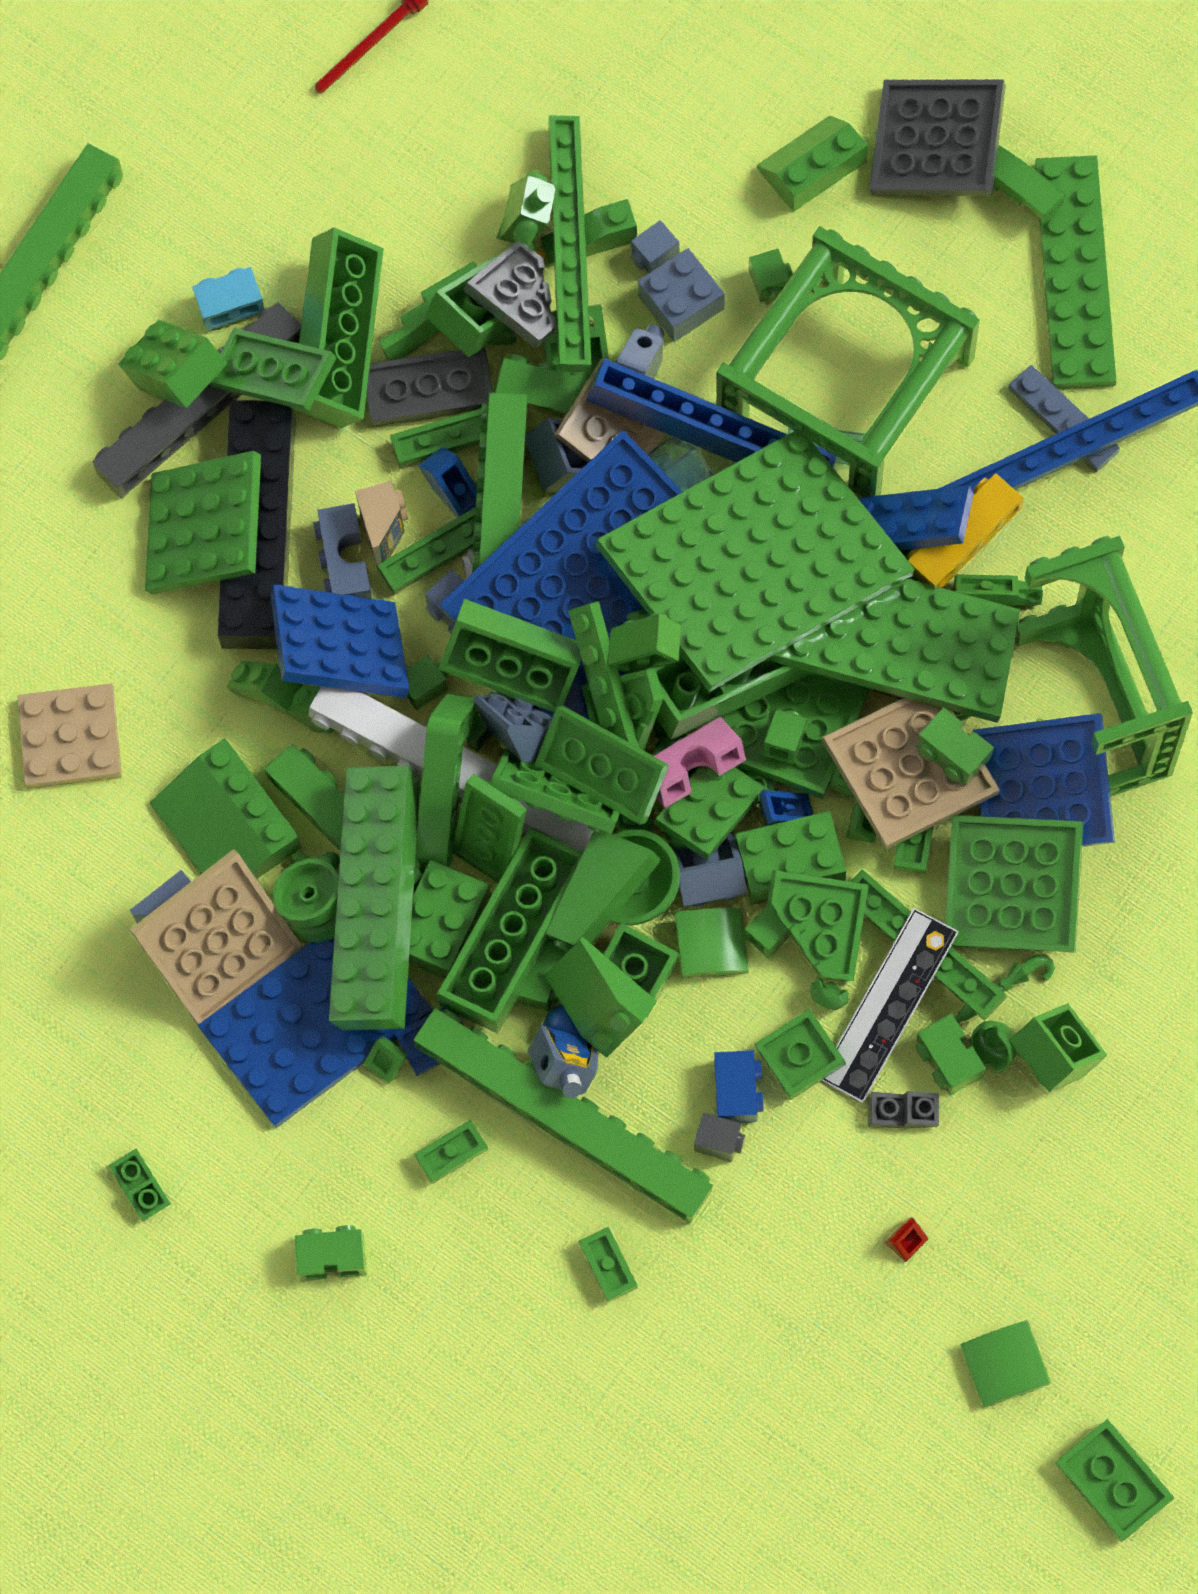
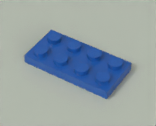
(922, 516)

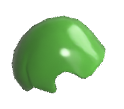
(993, 1044)

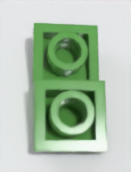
(139, 1184)

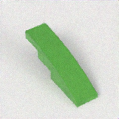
(1025, 184)
(417, 327)

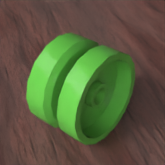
(308, 899)

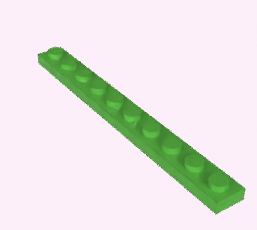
(569, 244)

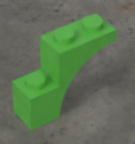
(265, 684)

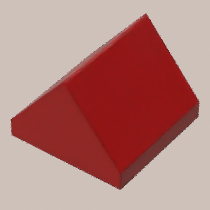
(907, 1239)

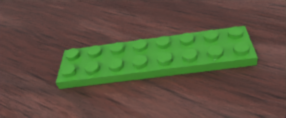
(1077, 276)

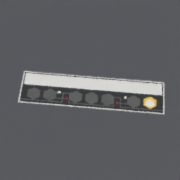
(890, 1002)

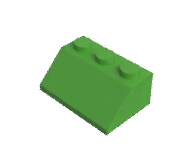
(814, 161)

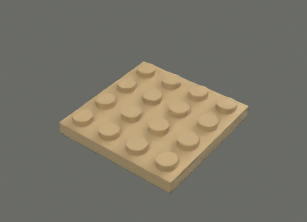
(891, 778)
(216, 937)

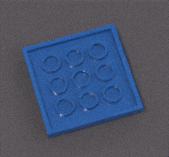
(339, 641)
(1051, 774)

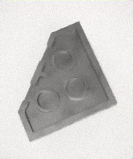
(516, 293)

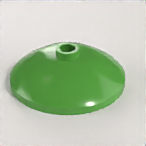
(660, 886)

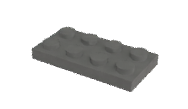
(427, 386)

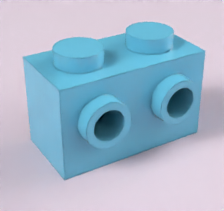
(228, 298)

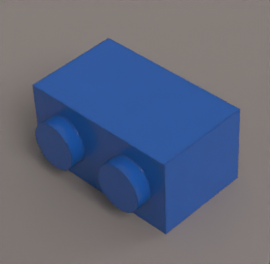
(736, 1086)

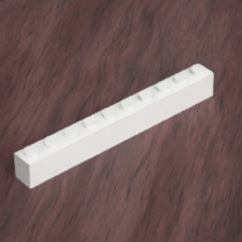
(403, 741)

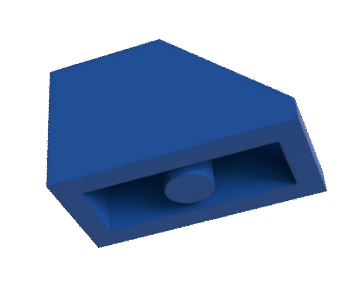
(450, 481)

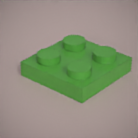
(800, 1054)

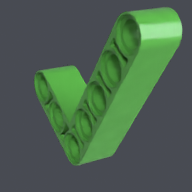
(445, 736)

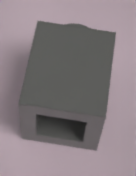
(719, 1137)

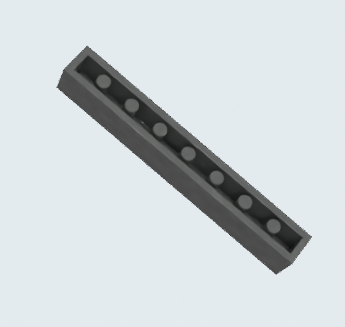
(171, 426)

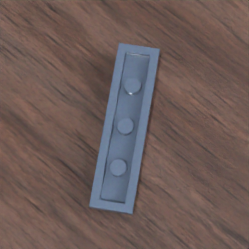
(1055, 410)

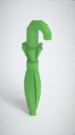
(1017, 975)

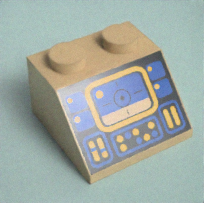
(382, 517)

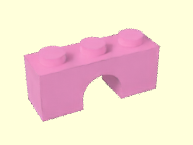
(710, 746)

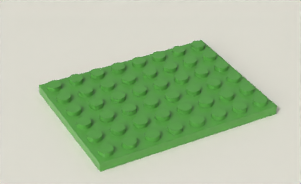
(755, 558)

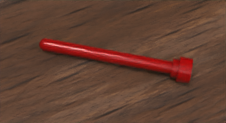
(369, 42)

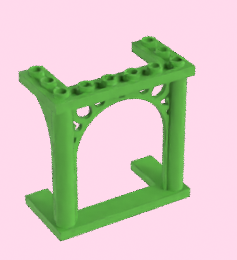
(825, 264)
(1087, 628)

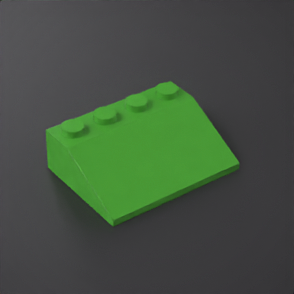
(223, 808)

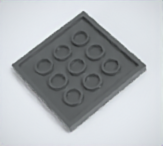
(938, 137)

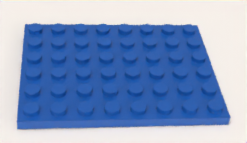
(554, 557)

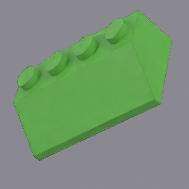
(511, 656)

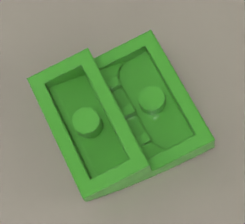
(711, 942)
(1005, 1363)

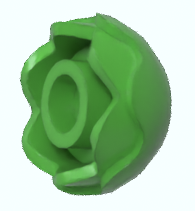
(828, 994)

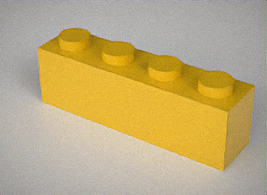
(990, 511)

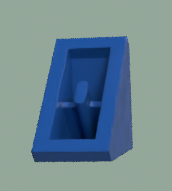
(783, 806)

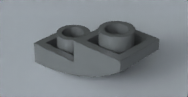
(903, 1110)

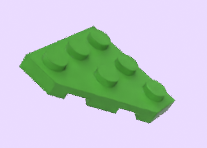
(643, 700)
(822, 919)

